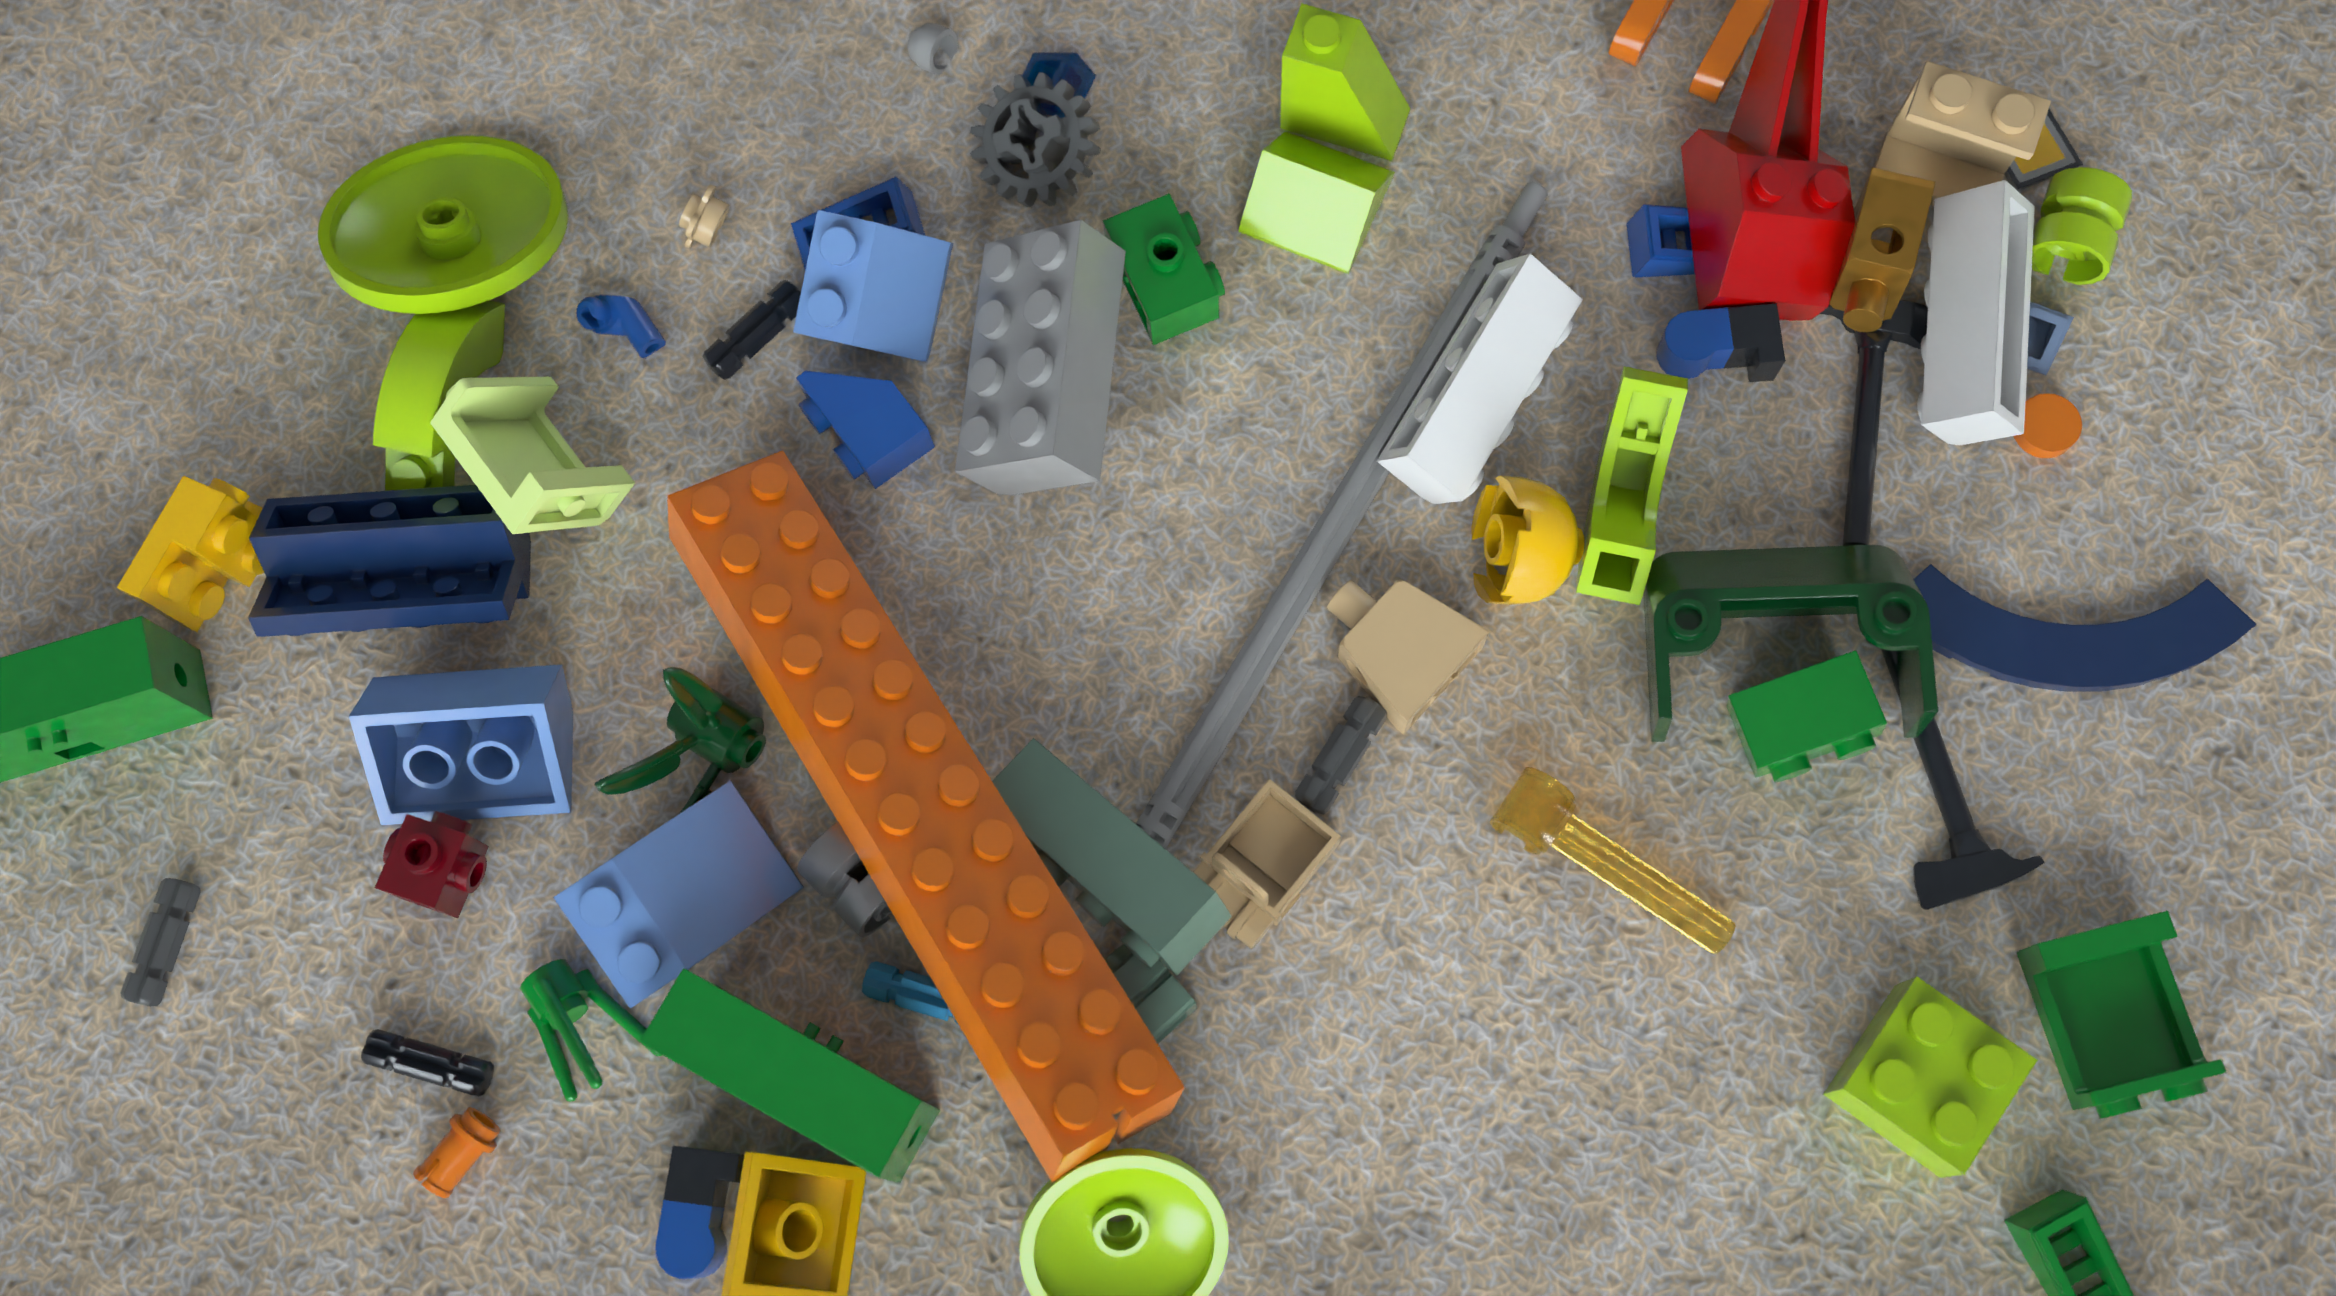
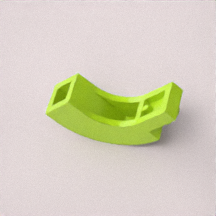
(423, 366)
(1629, 485)

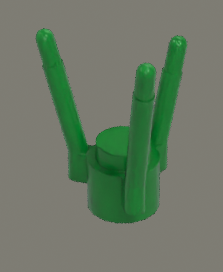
(559, 1001)

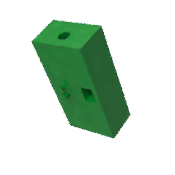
(96, 694)
(790, 1076)

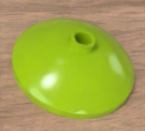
(1164, 1247)

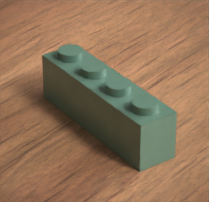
(1110, 861)

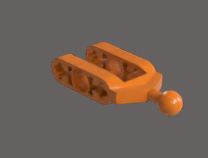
(1722, 56)

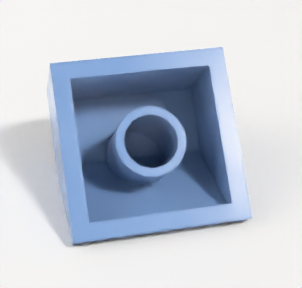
(872, 286)

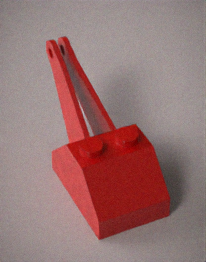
(1763, 199)

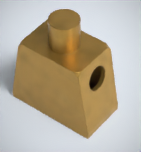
(1875, 270)

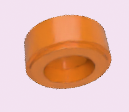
(2049, 426)

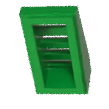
(2037, 1222)

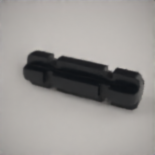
(753, 330)
(427, 1062)

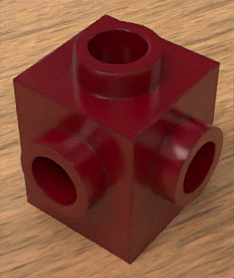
(433, 863)

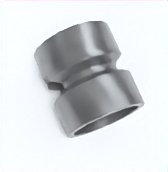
(836, 870)

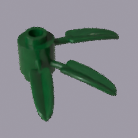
(702, 723)

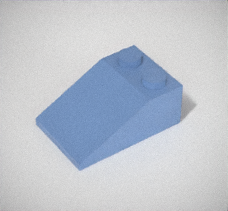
(679, 893)

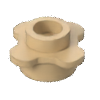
(703, 218)

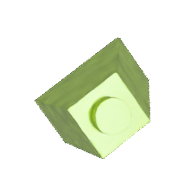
(1340, 85)

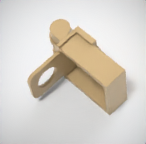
(1265, 861)

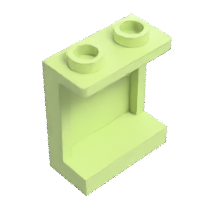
(520, 457)

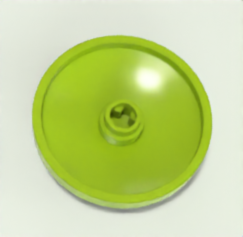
(443, 224)

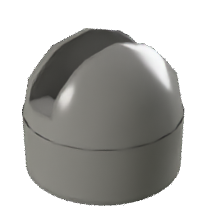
(926, 41)

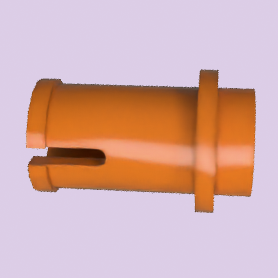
(457, 1151)

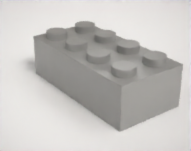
(1041, 360)

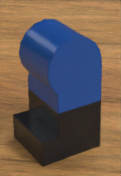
(1722, 340)
(693, 1209)

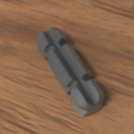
(1341, 755)
(160, 942)

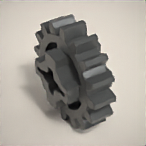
(1013, 127)

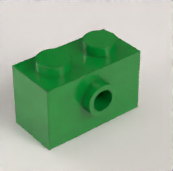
(1164, 269)
(1807, 717)

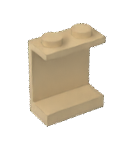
(1961, 130)

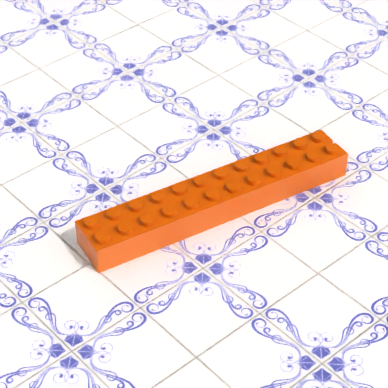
(923, 816)

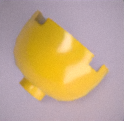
(1530, 533)

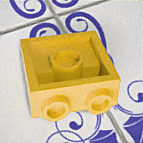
(194, 551)

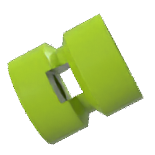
(2081, 223)

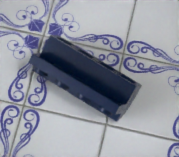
(386, 561)

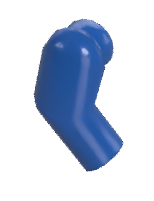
(623, 318)

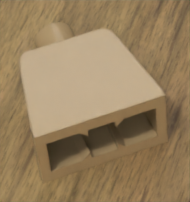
(1404, 647)

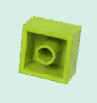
(1930, 1078)

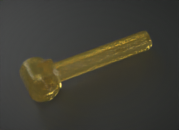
(1541, 816)

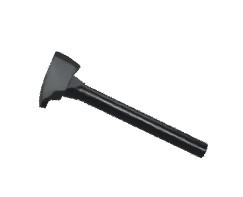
(1905, 326)
(1972, 863)

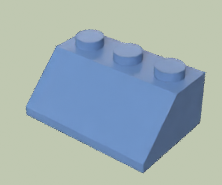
(467, 743)

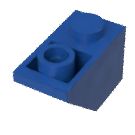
(871, 419)

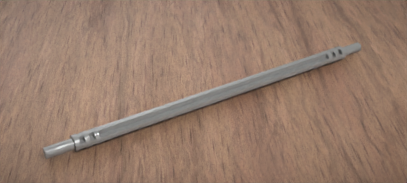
(1321, 549)

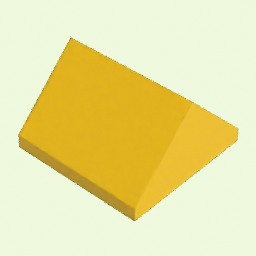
(793, 1227)

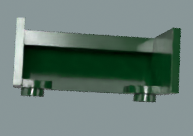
(1697, 588)

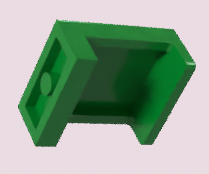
(2116, 1016)

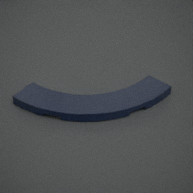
(2080, 655)

